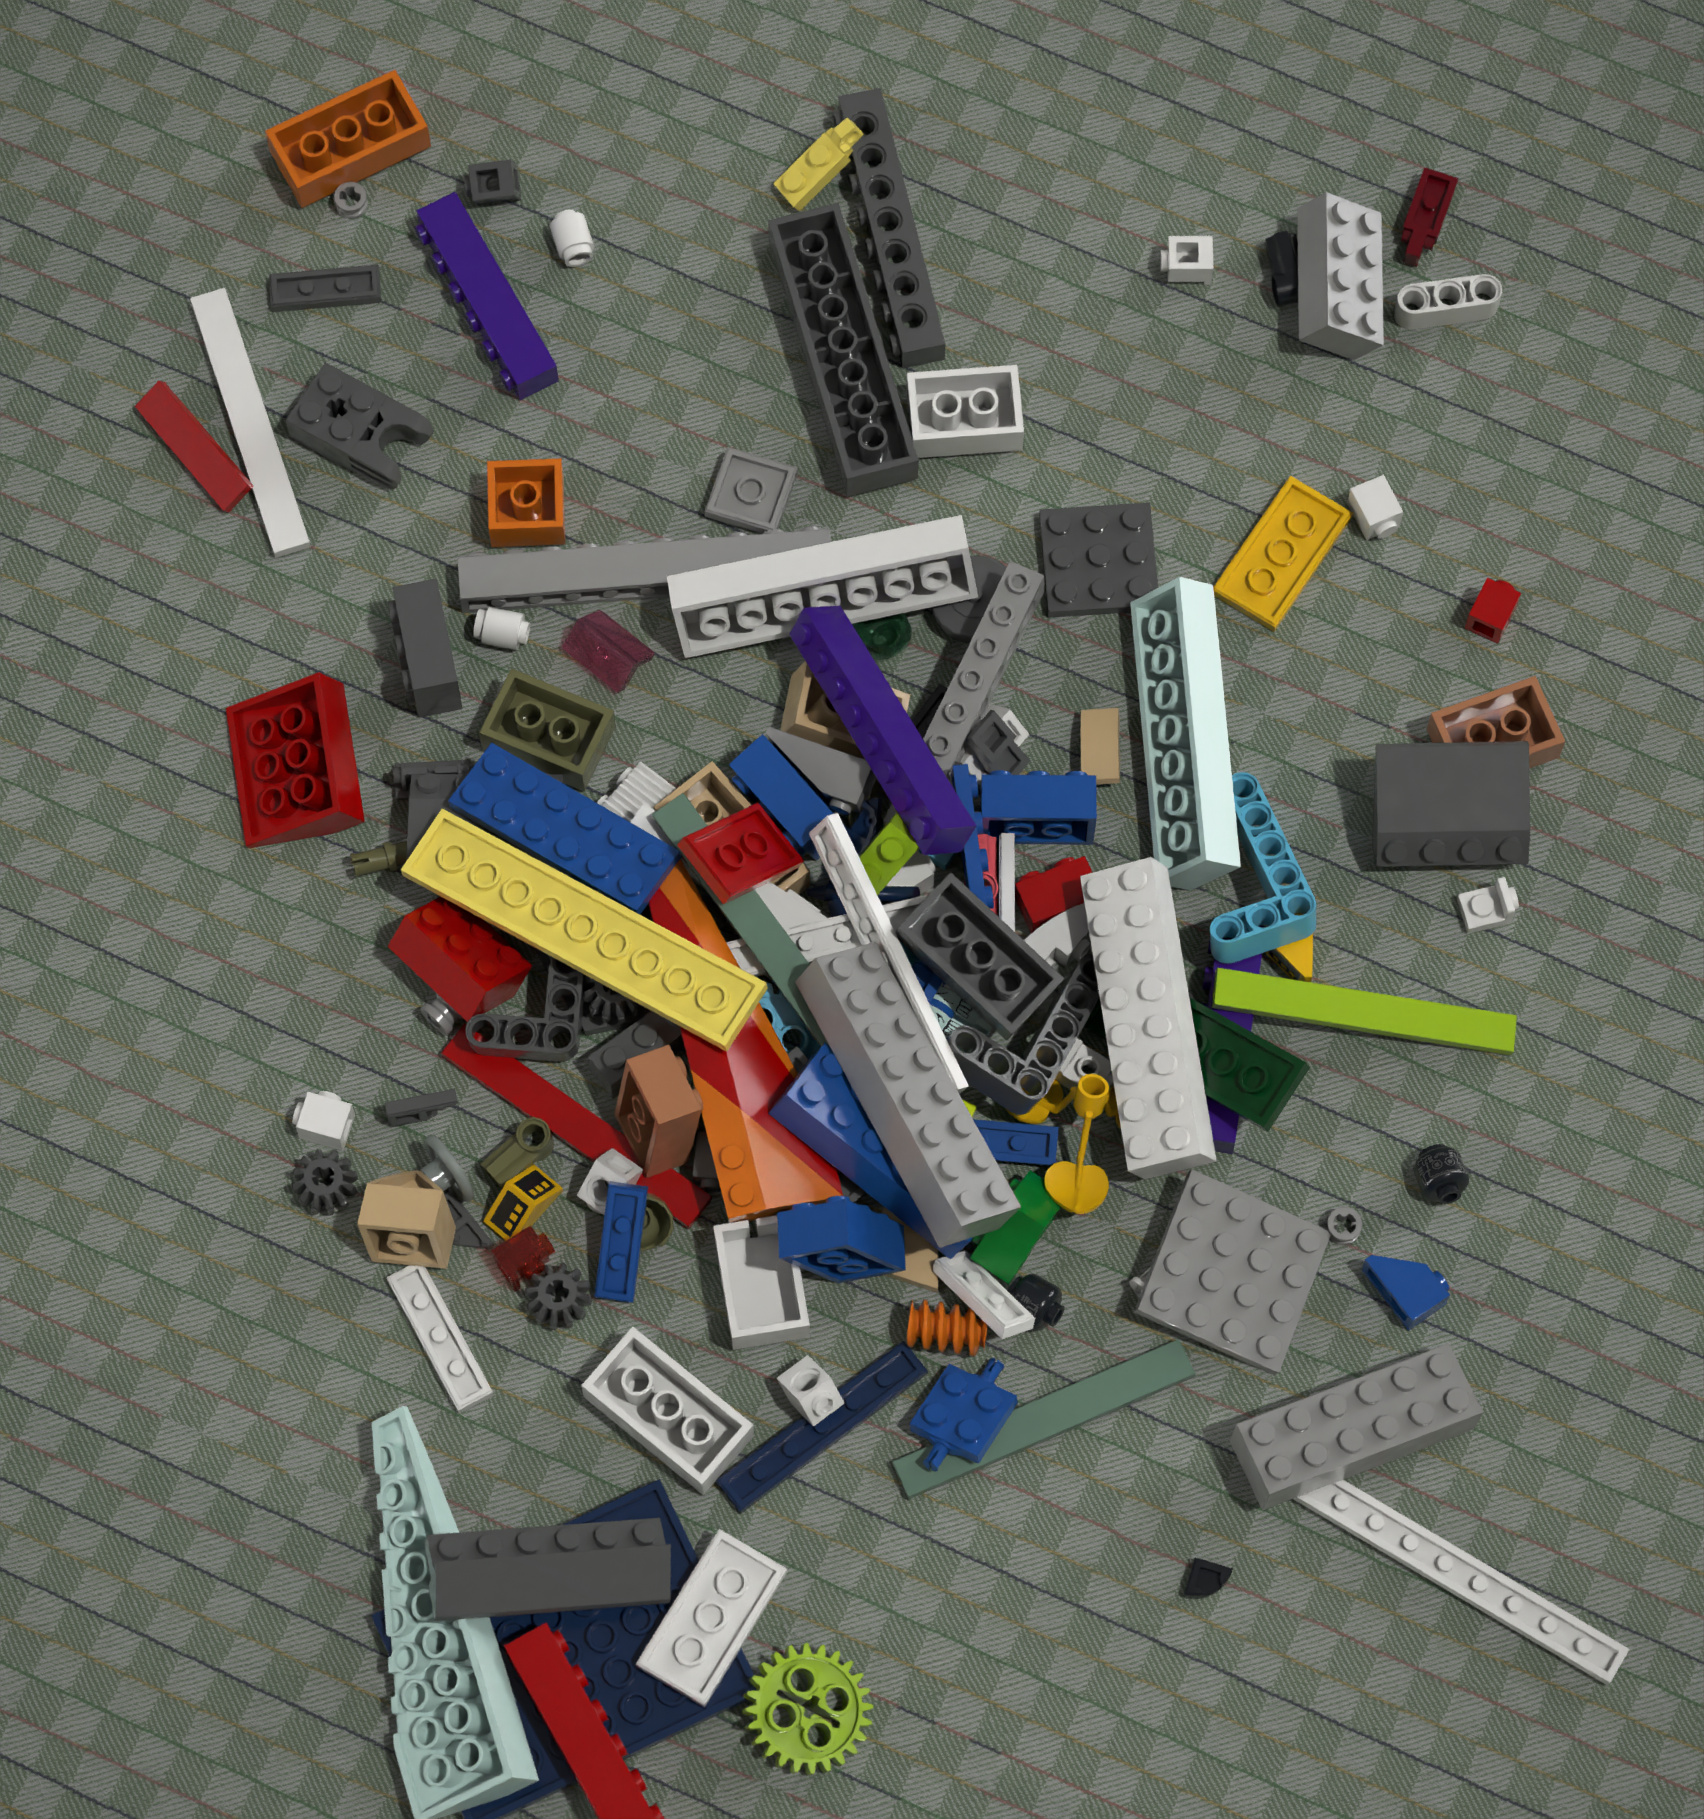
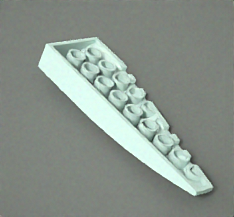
(452, 1696)

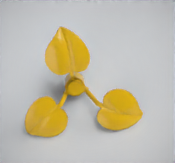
(1069, 1184)

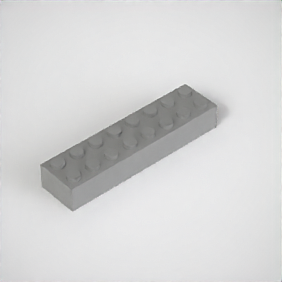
(907, 1094)

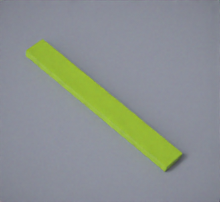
(1364, 1011)

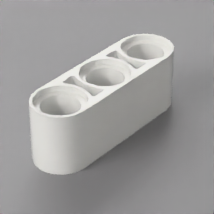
(1460, 290)

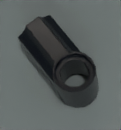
(1283, 260)

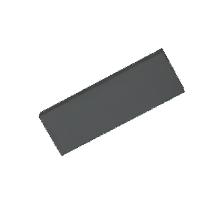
(325, 288)

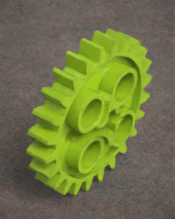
(792, 1742)

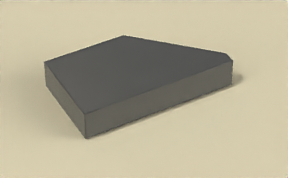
(419, 1107)
(467, 1230)

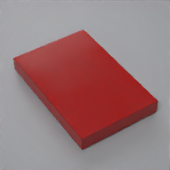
(740, 853)

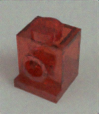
(522, 1256)

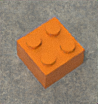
(526, 502)

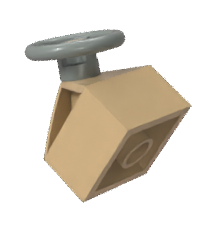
(407, 1214)

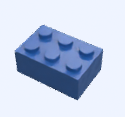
(782, 793)
(1040, 807)
(841, 1240)

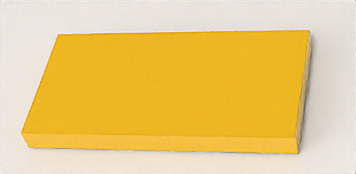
(1282, 553)

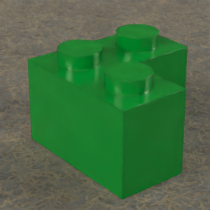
(1009, 1246)

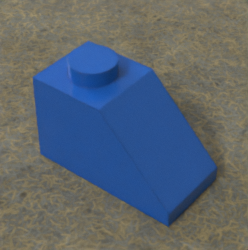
(1407, 1287)

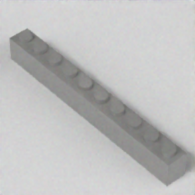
(608, 572)

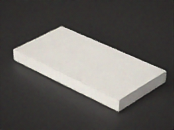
(711, 1618)

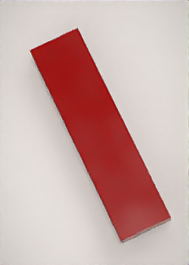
(194, 446)

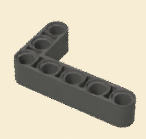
(543, 1029)
(1045, 1045)

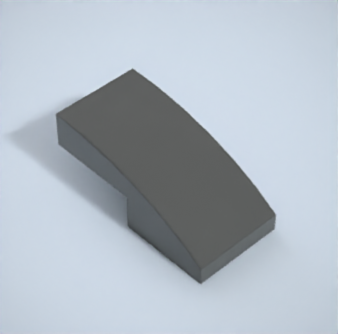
(995, 746)

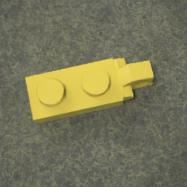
(818, 164)

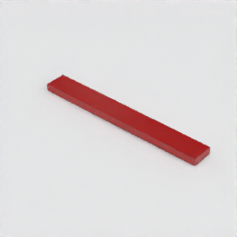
(570, 1121)

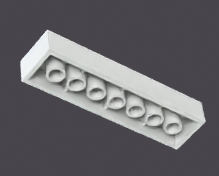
(862, 574)
(1148, 1018)

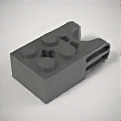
(354, 424)

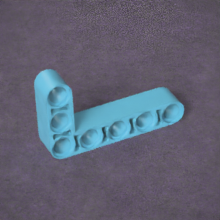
(1282, 901)

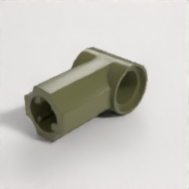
(516, 1155)

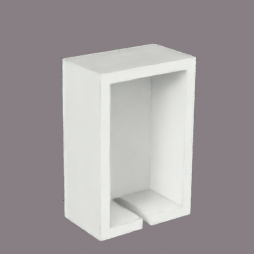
(759, 1289)

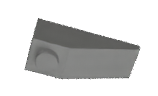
(835, 775)

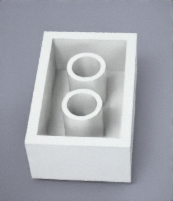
(965, 411)

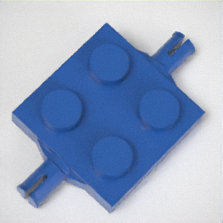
(963, 1414)

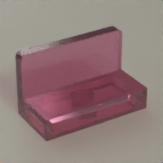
(607, 649)

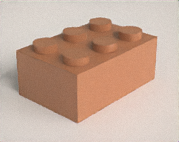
(1503, 715)
(658, 1110)

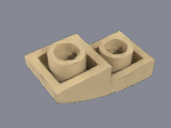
(1101, 744)

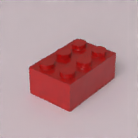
(459, 957)

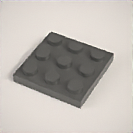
(1097, 558)

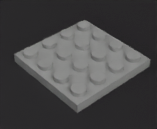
(1232, 1272)

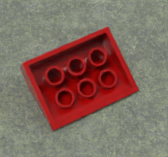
(295, 762)

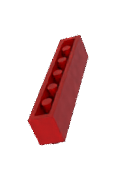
(579, 1726)

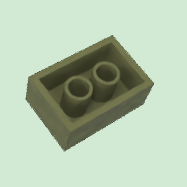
(549, 728)

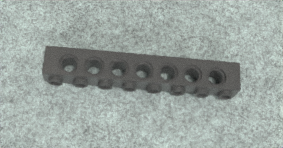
(912, 345)

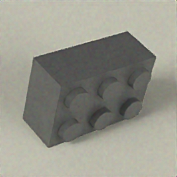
(424, 648)

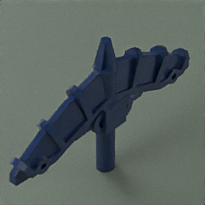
(861, 834)

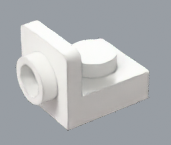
(1488, 906)

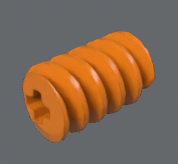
(946, 1328)

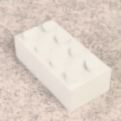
(668, 1410)

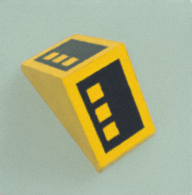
(1295, 958)
(521, 1202)

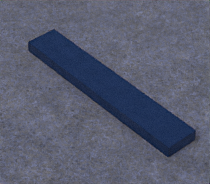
(803, 1442)

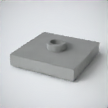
(751, 491)

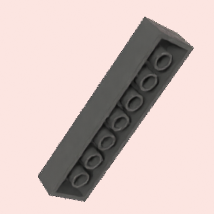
(843, 349)

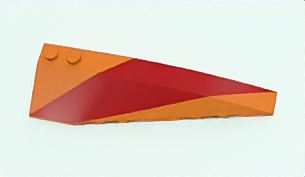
(755, 1157)

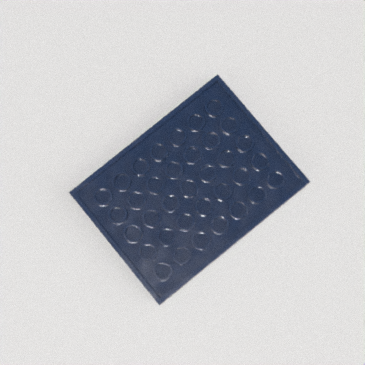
(607, 1648)

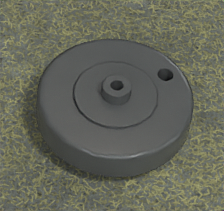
(962, 618)

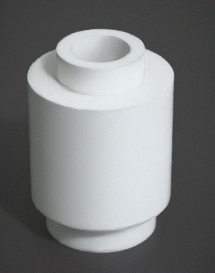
(572, 238)
(501, 628)

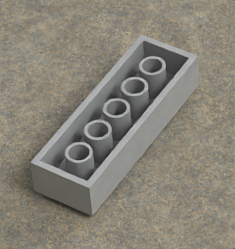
(1355, 1426)

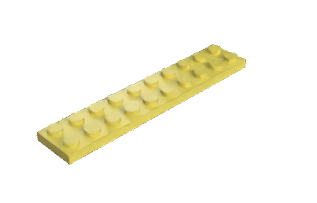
(584, 929)

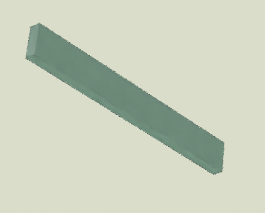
(748, 917)
(1057, 1414)

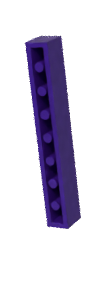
(882, 730)

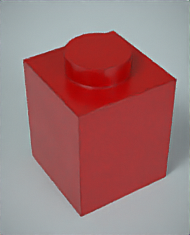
(1493, 610)

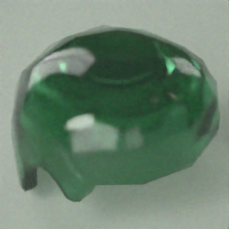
(885, 635)

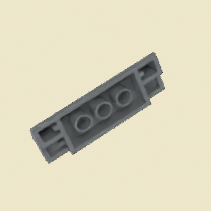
(548, 1569)

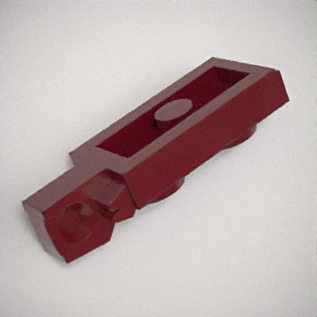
(1427, 213)

